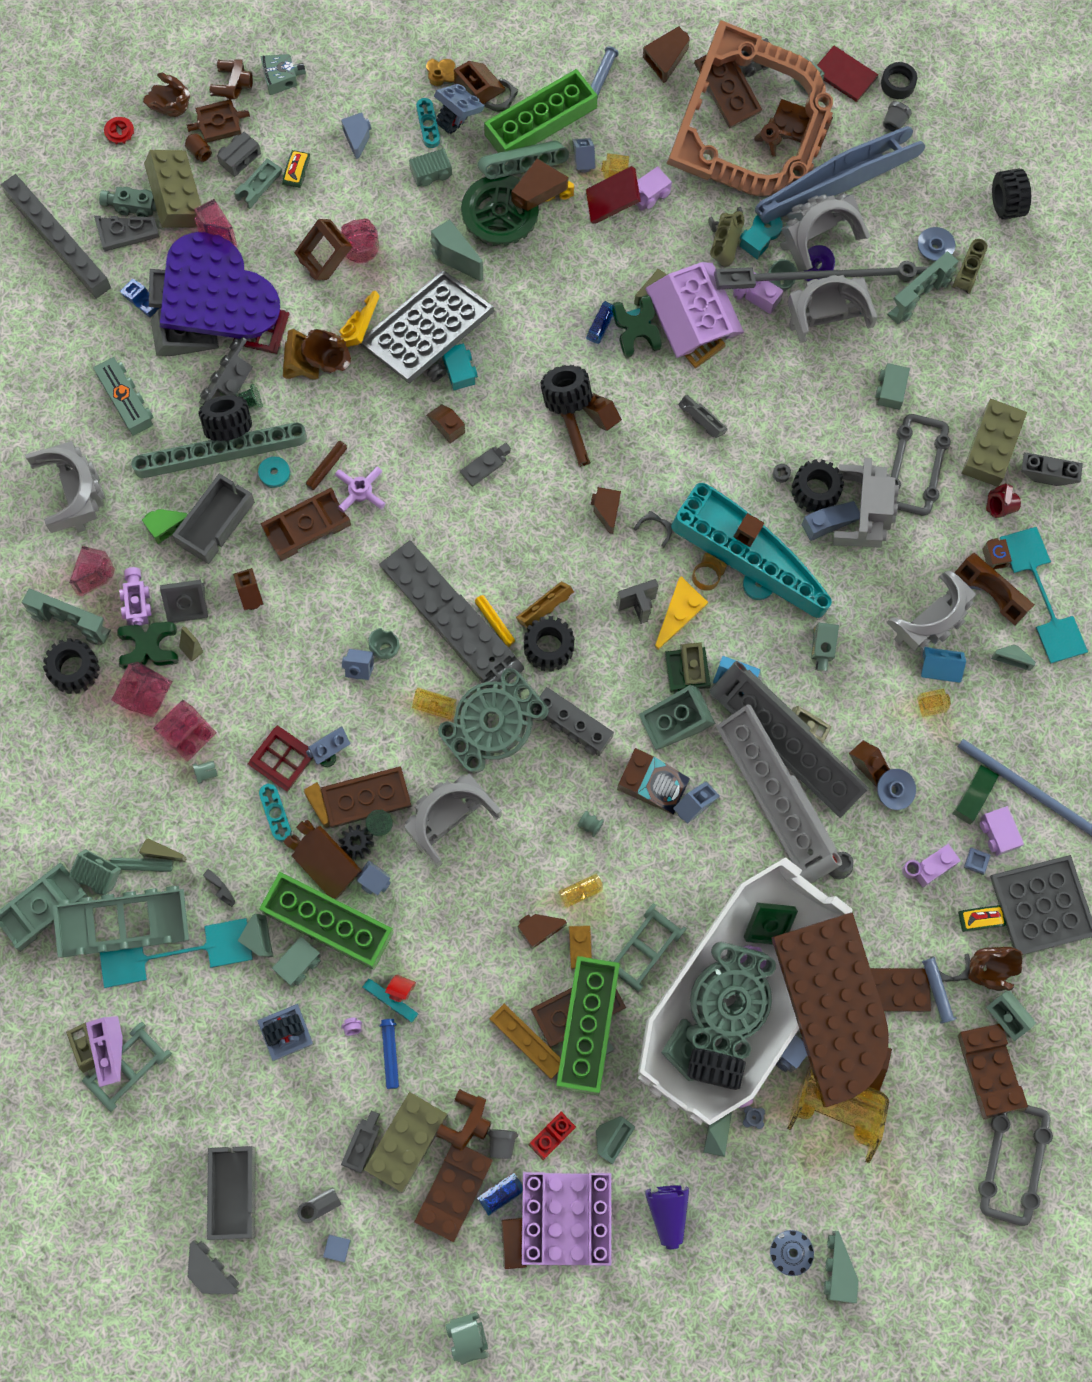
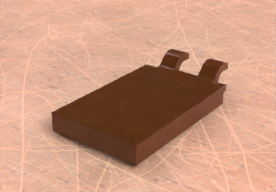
(323, 859)

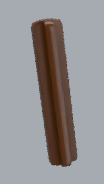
(326, 465)

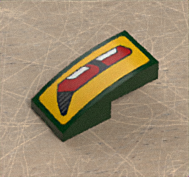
(295, 169)
(981, 918)

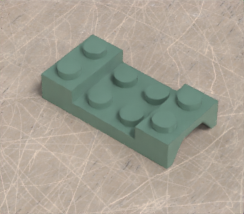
(935, 276)
(44, 607)
(33, 909)

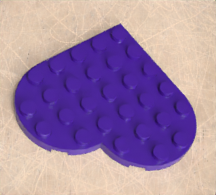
(212, 291)

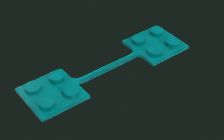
(1059, 636)
(221, 943)

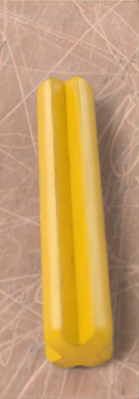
(494, 620)

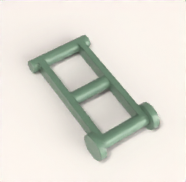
(676, 935)
(160, 1056)

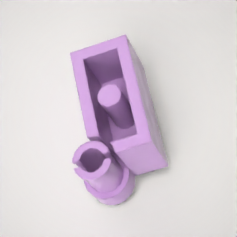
(763, 295)

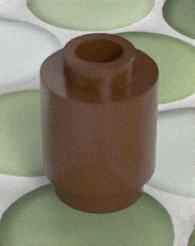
(198, 147)

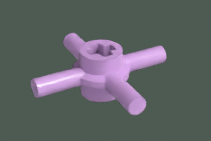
(355, 489)

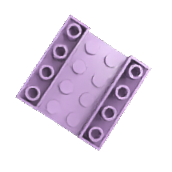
(693, 308)
(566, 1219)

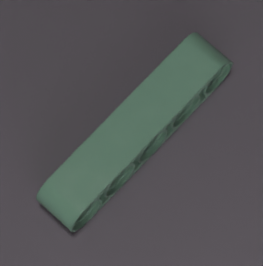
(514, 158)

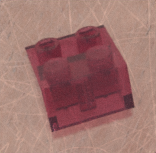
(141, 689)
(185, 730)

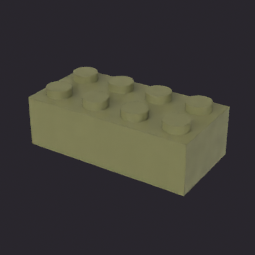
(172, 187)
(994, 442)
(406, 1142)

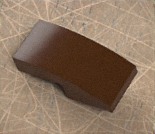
(512, 1243)

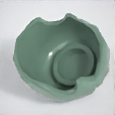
(783, 266)
(380, 637)

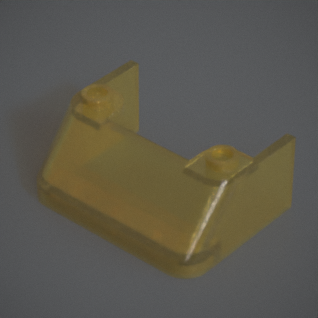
(864, 1112)

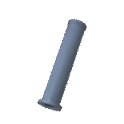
(603, 70)
(938, 990)

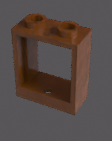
(342, 246)

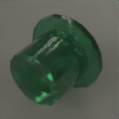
(252, 397)
(379, 822)

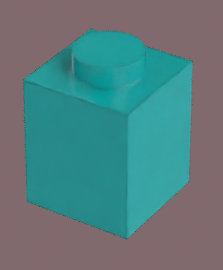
(754, 241)

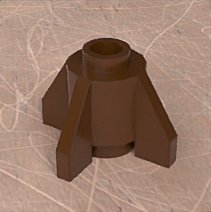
(774, 139)

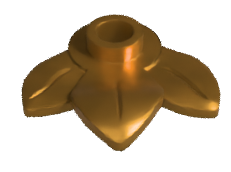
(440, 71)

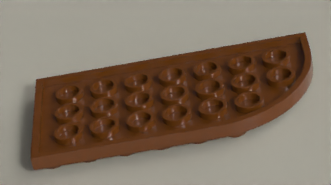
(835, 1005)

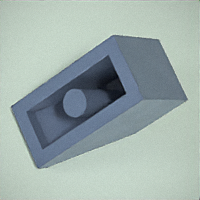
(357, 132)
(584, 154)
(696, 802)

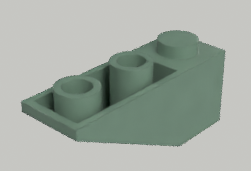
(844, 1281)

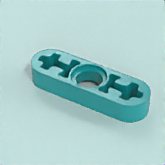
(424, 117)
(274, 829)
(399, 1007)

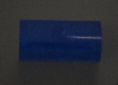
(600, 323)
(501, 1194)

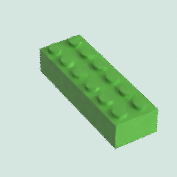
(541, 113)
(326, 920)
(588, 1026)

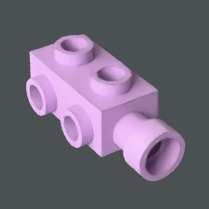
(136, 609)

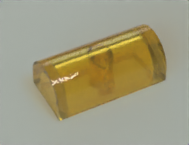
(434, 703)
(581, 890)

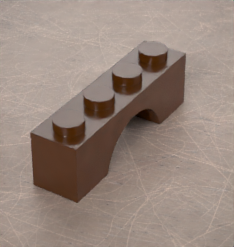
(1011, 601)

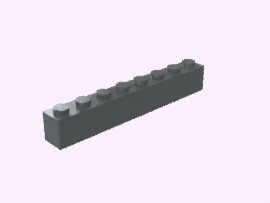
(56, 236)

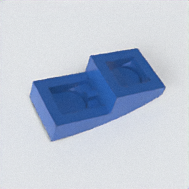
(139, 296)

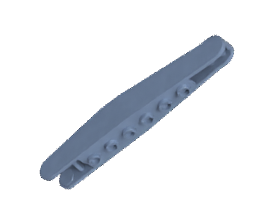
(842, 173)

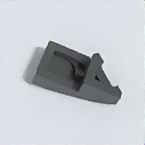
(223, 893)

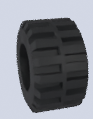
(1011, 193)
(566, 389)
(225, 418)
(824, 473)
(549, 659)
(77, 680)
(716, 1068)

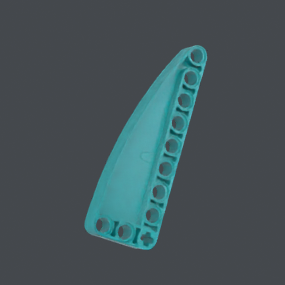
(710, 523)

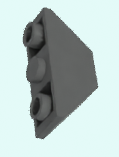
(1051, 470)
(208, 1272)

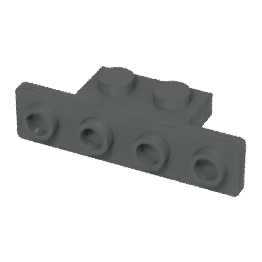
(230, 374)

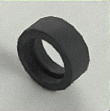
(899, 92)

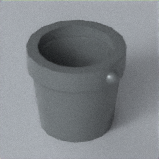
(896, 116)
(845, 869)
(502, 1143)

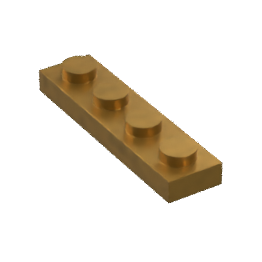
(526, 1040)

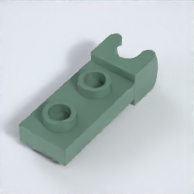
(258, 182)

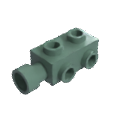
(129, 201)

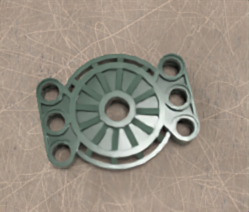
(473, 722)
(747, 1012)

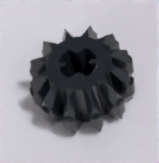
(355, 835)

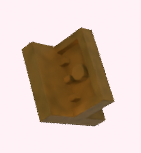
(294, 360)

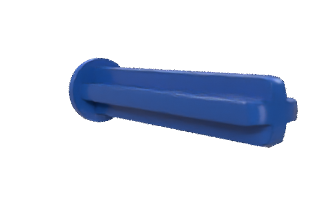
(390, 1053)

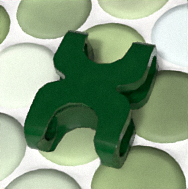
(636, 326)
(148, 644)

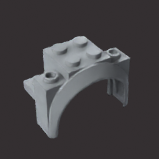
(817, 217)
(825, 303)
(79, 485)
(877, 504)
(444, 811)

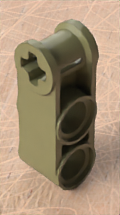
(727, 238)
(967, 276)

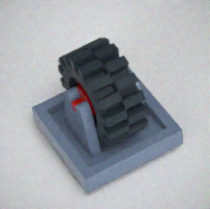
(456, 107)
(285, 1032)

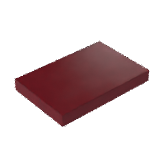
(846, 73)
(613, 195)

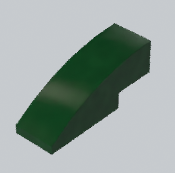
(975, 795)

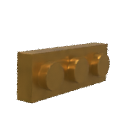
(545, 604)

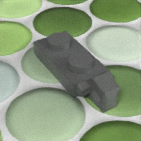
(703, 417)
(485, 464)
(362, 1143)

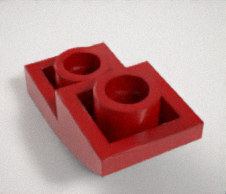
(400, 988)
(552, 1135)

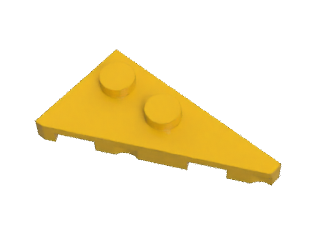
(358, 323)
(683, 607)

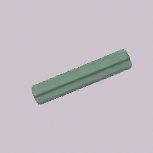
(143, 864)

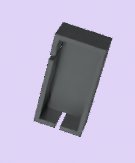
(213, 518)
(231, 1193)

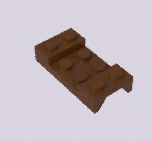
(305, 524)
(991, 1071)
(453, 1192)

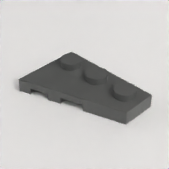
(121, 232)

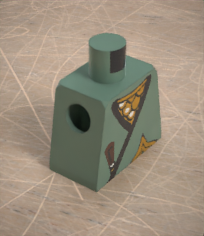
(824, 633)

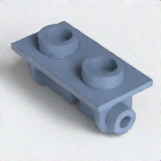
(328, 745)

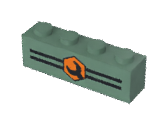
(123, 396)

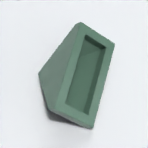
(1014, 656)
(257, 936)
(717, 1136)
(612, 1137)

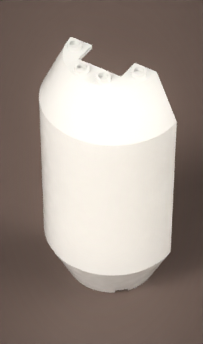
(707, 1102)

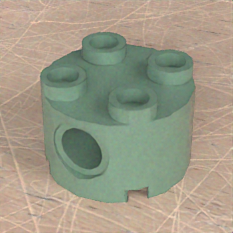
(468, 1338)

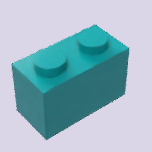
(459, 367)

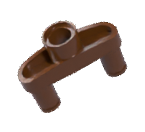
(238, 80)
(474, 1125)

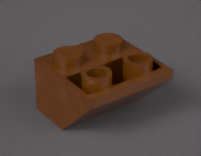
(478, 81)

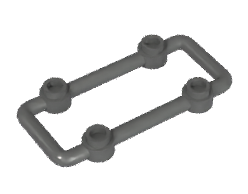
(941, 443)
(988, 1187)

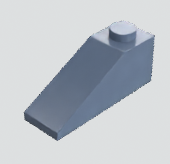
(830, 519)

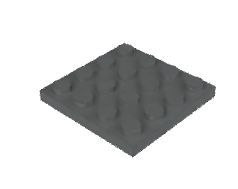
(1043, 905)

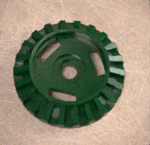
(479, 221)

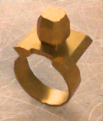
(711, 562)

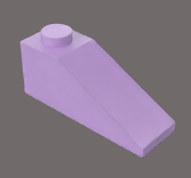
(106, 1048)

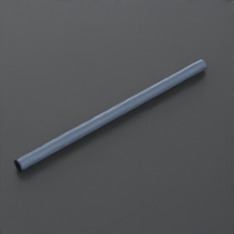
(1026, 786)

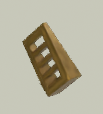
(719, 346)
(316, 800)

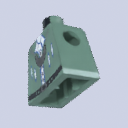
(280, 72)

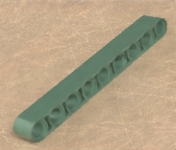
(210, 447)

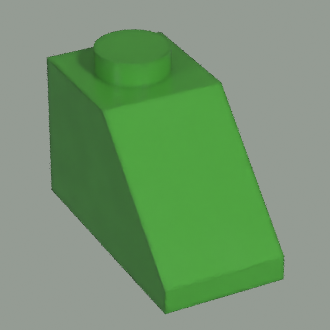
(163, 523)

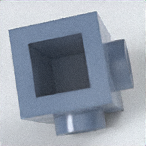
(358, 664)
(373, 879)

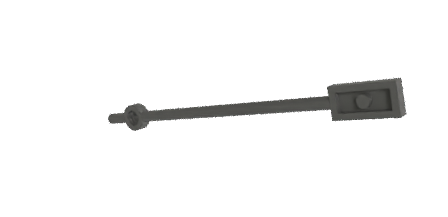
(745, 278)

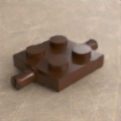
(218, 120)

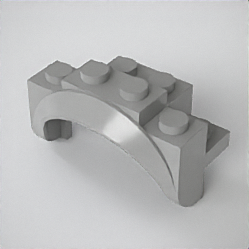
(939, 617)

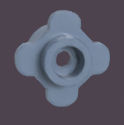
(758, 1122)

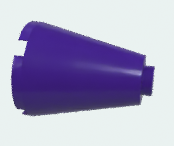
(669, 1213)

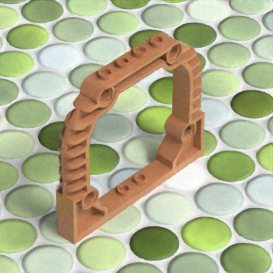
(727, 47)

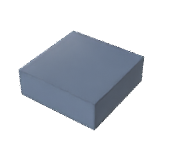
(977, 861)
(336, 1248)

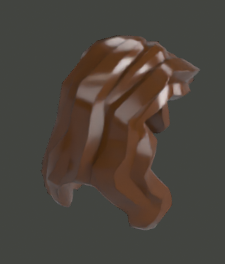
(168, 99)
(326, 351)
(1000, 965)

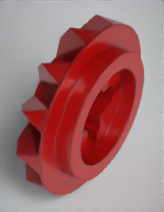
(124, 124)

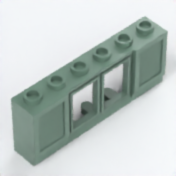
(76, 925)

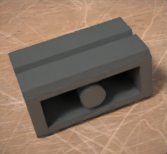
(238, 153)

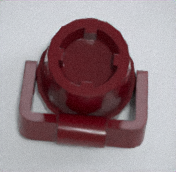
(1001, 503)

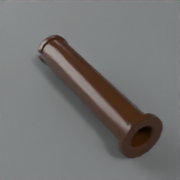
(576, 439)

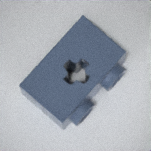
(793, 1055)

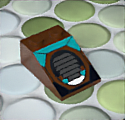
(653, 781)

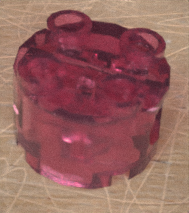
(363, 238)

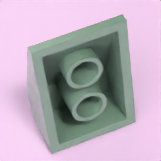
(455, 251)
(677, 717)

